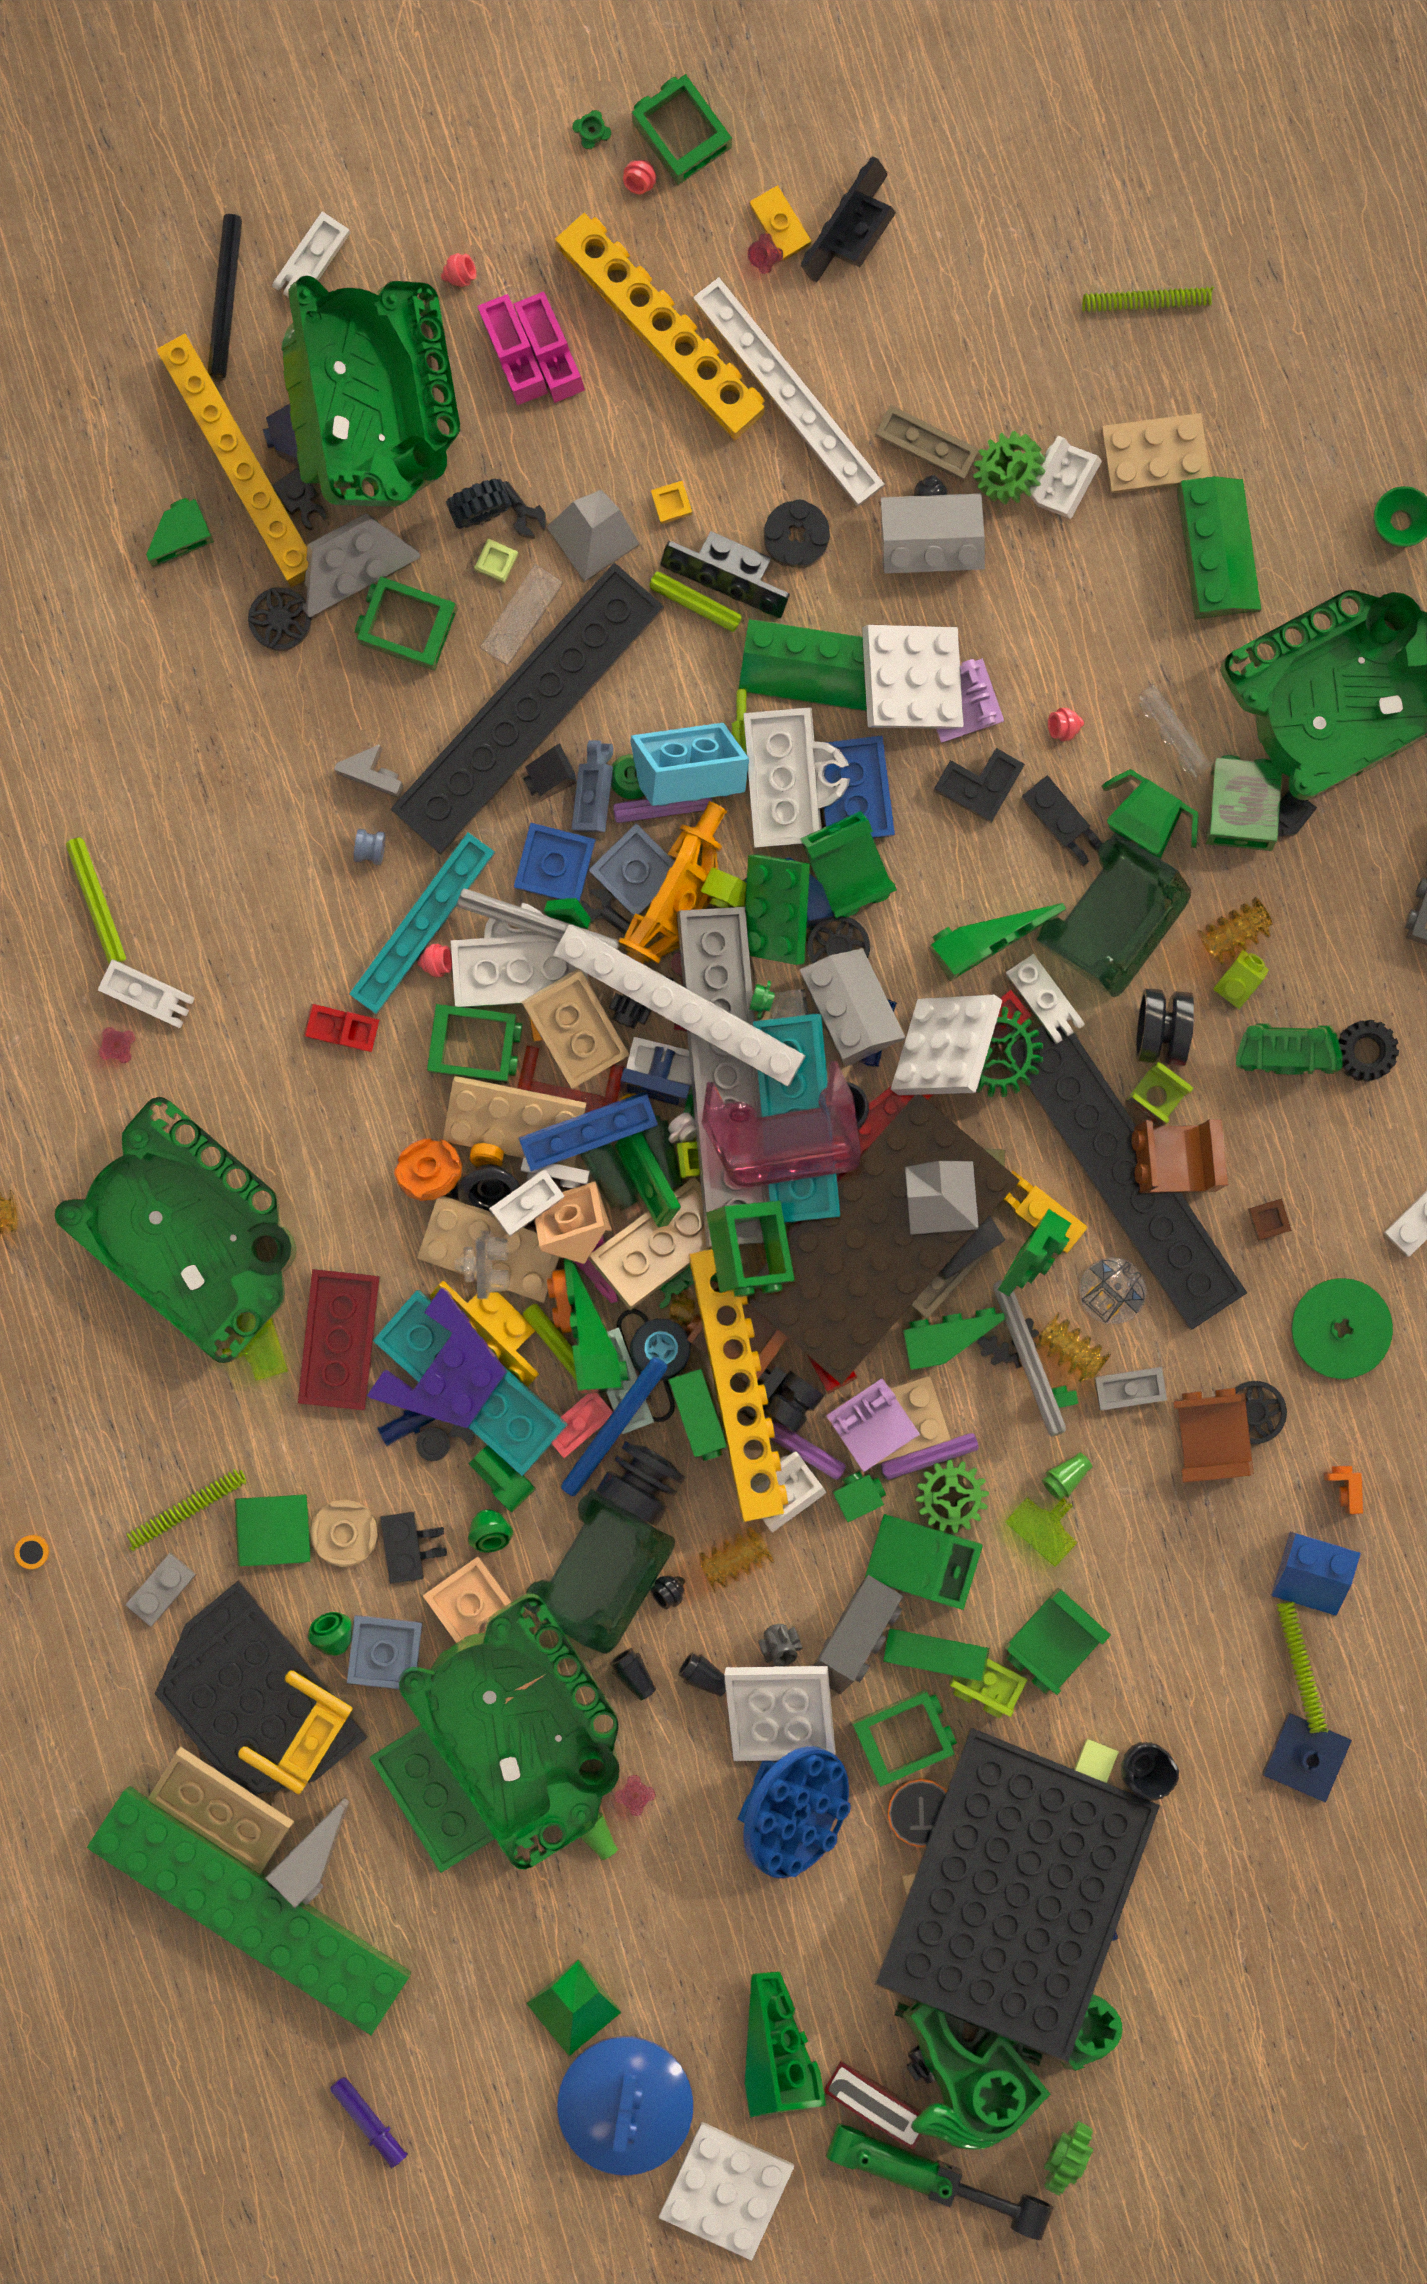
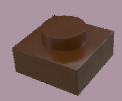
(1269, 1219)

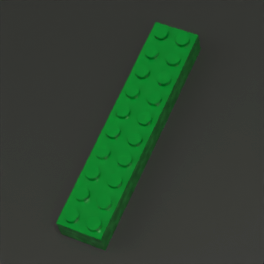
(249, 1911)

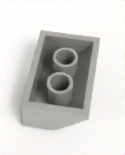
(932, 533)
(852, 1005)

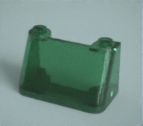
(1118, 916)
(604, 1573)

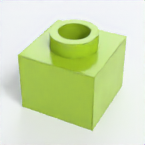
(724, 889)

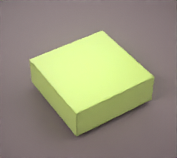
(496, 561)
(1096, 1760)

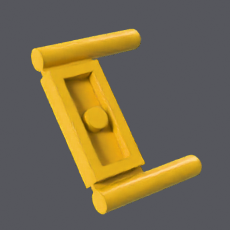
(311, 1740)

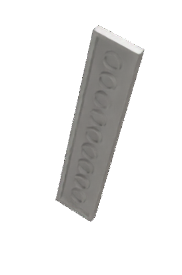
(718, 969)

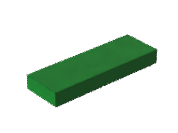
(648, 1178)
(936, 1654)

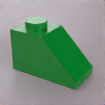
(179, 532)

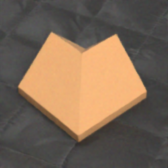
(573, 1224)

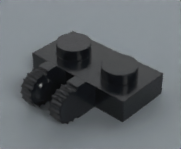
(403, 1546)

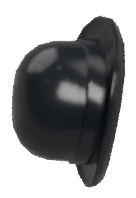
(486, 1186)

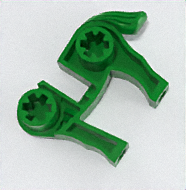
(993, 2090)

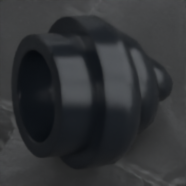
(930, 487)
(668, 1591)

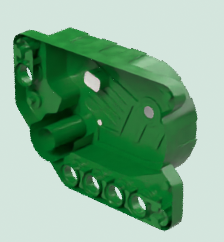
(383, 405)
(1337, 696)
(177, 1225)
(524, 1754)

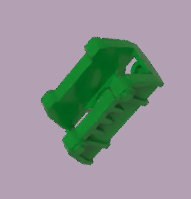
(1289, 1049)

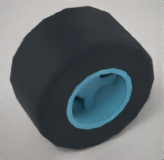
(661, 1338)

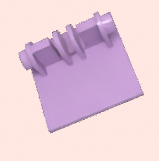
(978, 701)
(872, 1424)

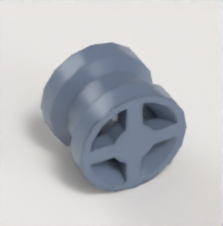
(369, 846)

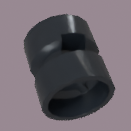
(793, 1401)

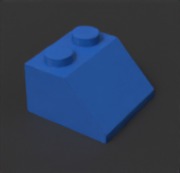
(1315, 1573)

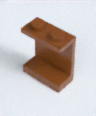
(1180, 1157)
(766, 1338)
(1214, 1435)

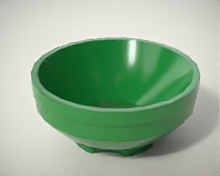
(1405, 500)

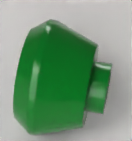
(624, 786)
(489, 1531)
(331, 1633)

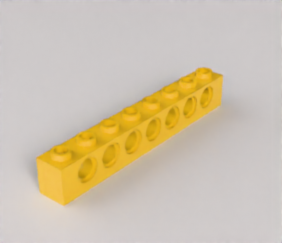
(589, 232)
(236, 458)
(751, 1503)

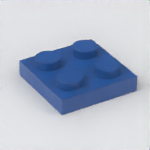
(554, 863)

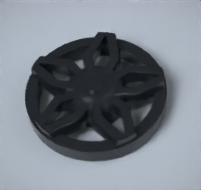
(278, 619)
(837, 942)
(1258, 1410)

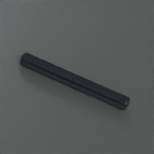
(224, 295)

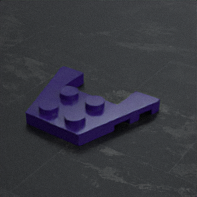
(457, 1379)

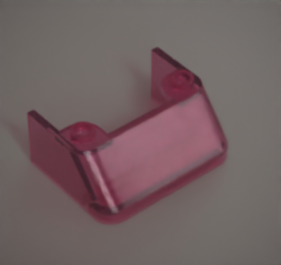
(785, 1144)

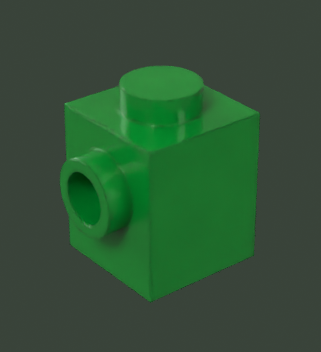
(859, 1495)

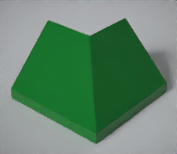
(573, 2007)

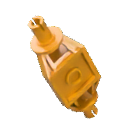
(679, 890)

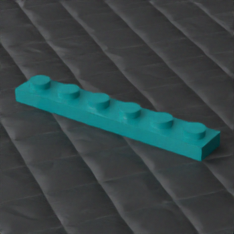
(421, 923)

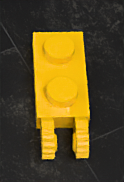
(1037, 1204)

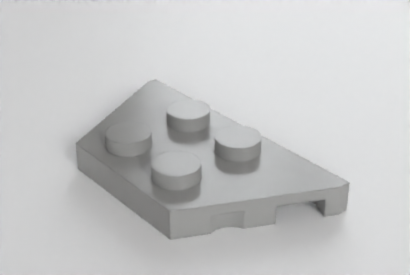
(351, 561)

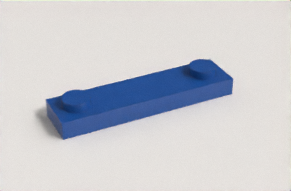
(588, 1131)

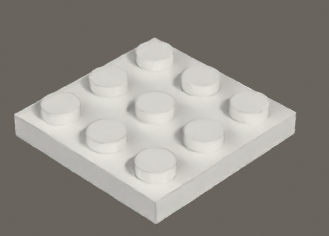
(912, 677)
(946, 1045)
(778, 1711)
(726, 2191)

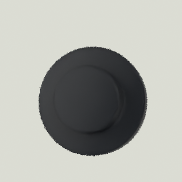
(433, 1444)

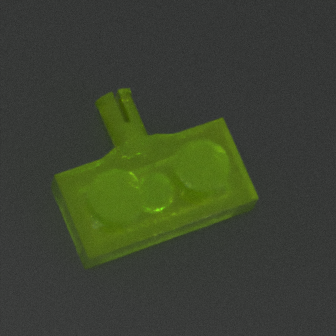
(265, 1349)
(1043, 1529)

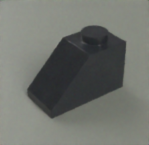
(549, 773)

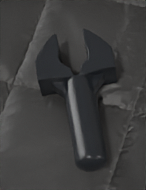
(522, 511)
(607, 913)

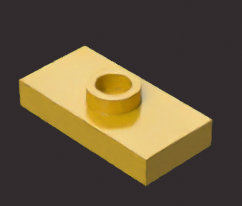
(780, 222)

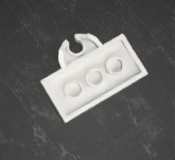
(788, 775)
(504, 965)

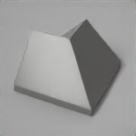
(592, 534)
(941, 1197)

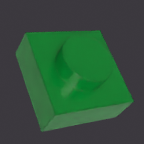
(568, 911)
(1064, 1397)

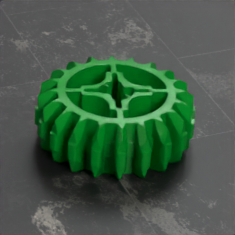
(1018, 1031)

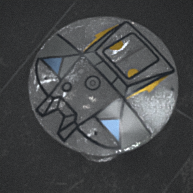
(1112, 1290)

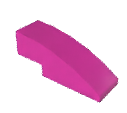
(549, 347)
(512, 349)

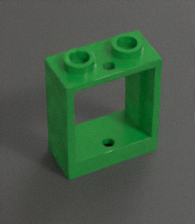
(698, 157)
(438, 635)
(439, 1040)
(727, 1253)
(698, 1414)
(871, 1750)

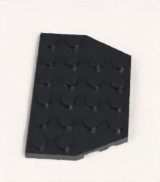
(233, 1692)

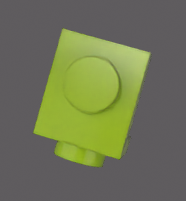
(1241, 978)

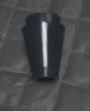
(633, 1673)
(702, 1674)

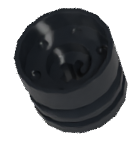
(641, 1483)

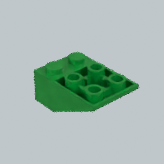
(924, 1561)

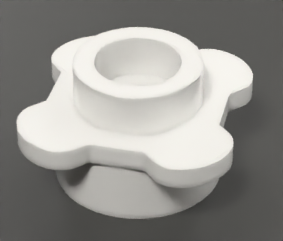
(682, 1129)

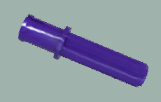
(368, 2122)

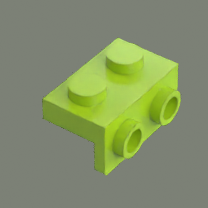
(997, 1691)

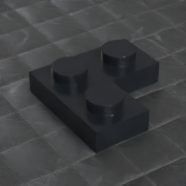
(981, 793)

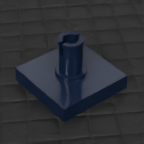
(656, 1081)
(1306, 1759)

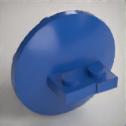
(793, 1811)
(625, 2105)

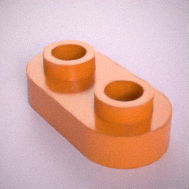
(558, 1290)

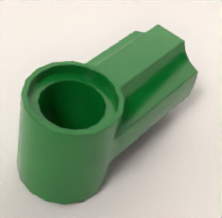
(505, 1481)

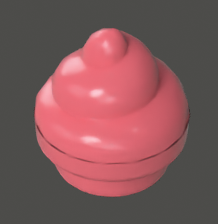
(639, 176)
(459, 270)
(1064, 724)
(436, 960)

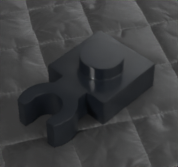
(298, 496)
(771, 1381)

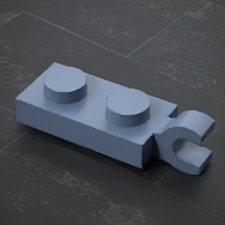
(593, 789)

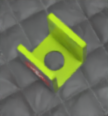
(1173, 1086)

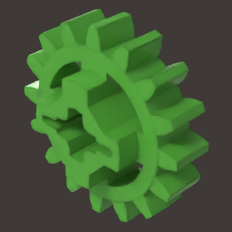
(1009, 467)
(951, 1480)
(1068, 2158)

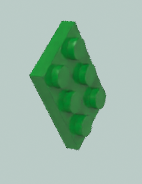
(777, 908)

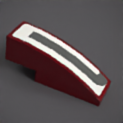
(874, 2103)

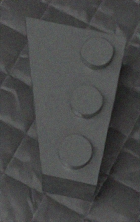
(859, 1633)

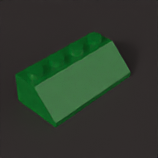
(1218, 546)
(804, 665)

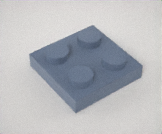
(633, 870)
(382, 1650)

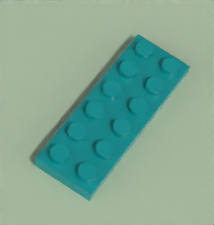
(812, 1196)
(512, 1419)

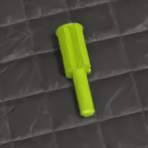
(738, 726)

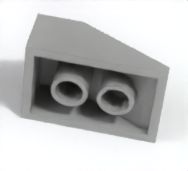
(305, 1866)

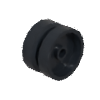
(1169, 1027)

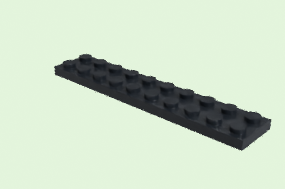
(527, 708)
(1101, 1141)

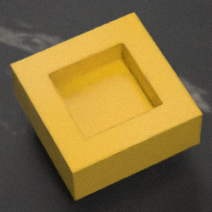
(671, 502)

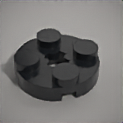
(796, 553)

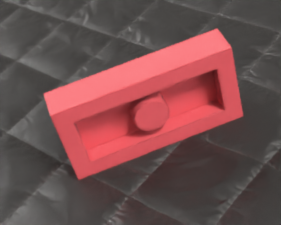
(583, 1421)

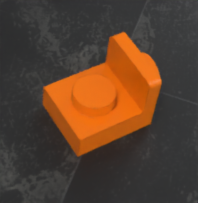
(1351, 1493)

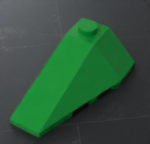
(595, 1355)
(777, 2062)

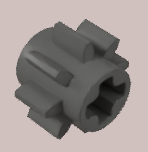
(780, 1645)

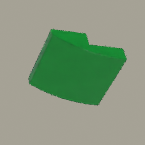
(272, 1530)

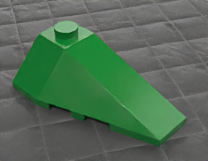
(974, 943)

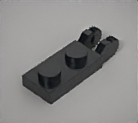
(1060, 818)

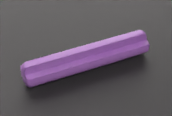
(643, 809)
(807, 1451)
(929, 1456)

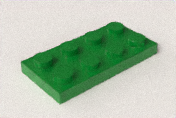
(431, 1798)

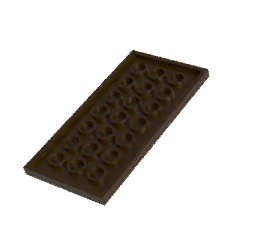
(866, 1266)

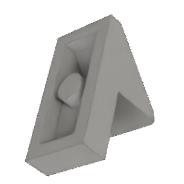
(362, 767)

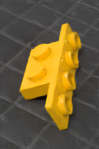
(500, 1328)

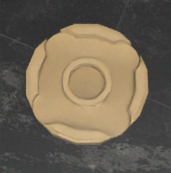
(344, 1533)

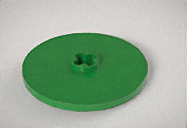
(1353, 1352)

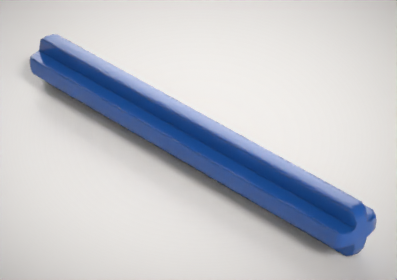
(614, 1426)

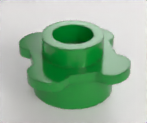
(582, 126)
(762, 999)

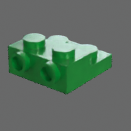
(1037, 1252)

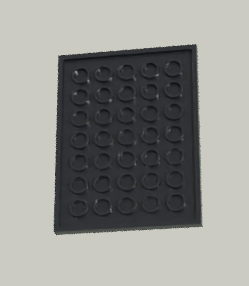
(1017, 1895)

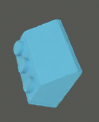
(689, 764)

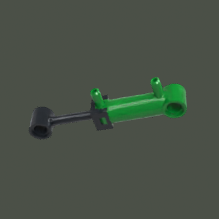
(935, 2179)

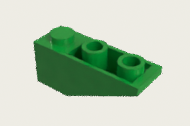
(938, 1343)

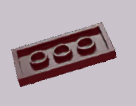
(339, 1339)

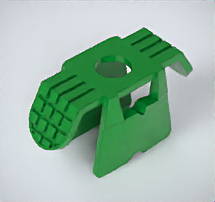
(1148, 814)

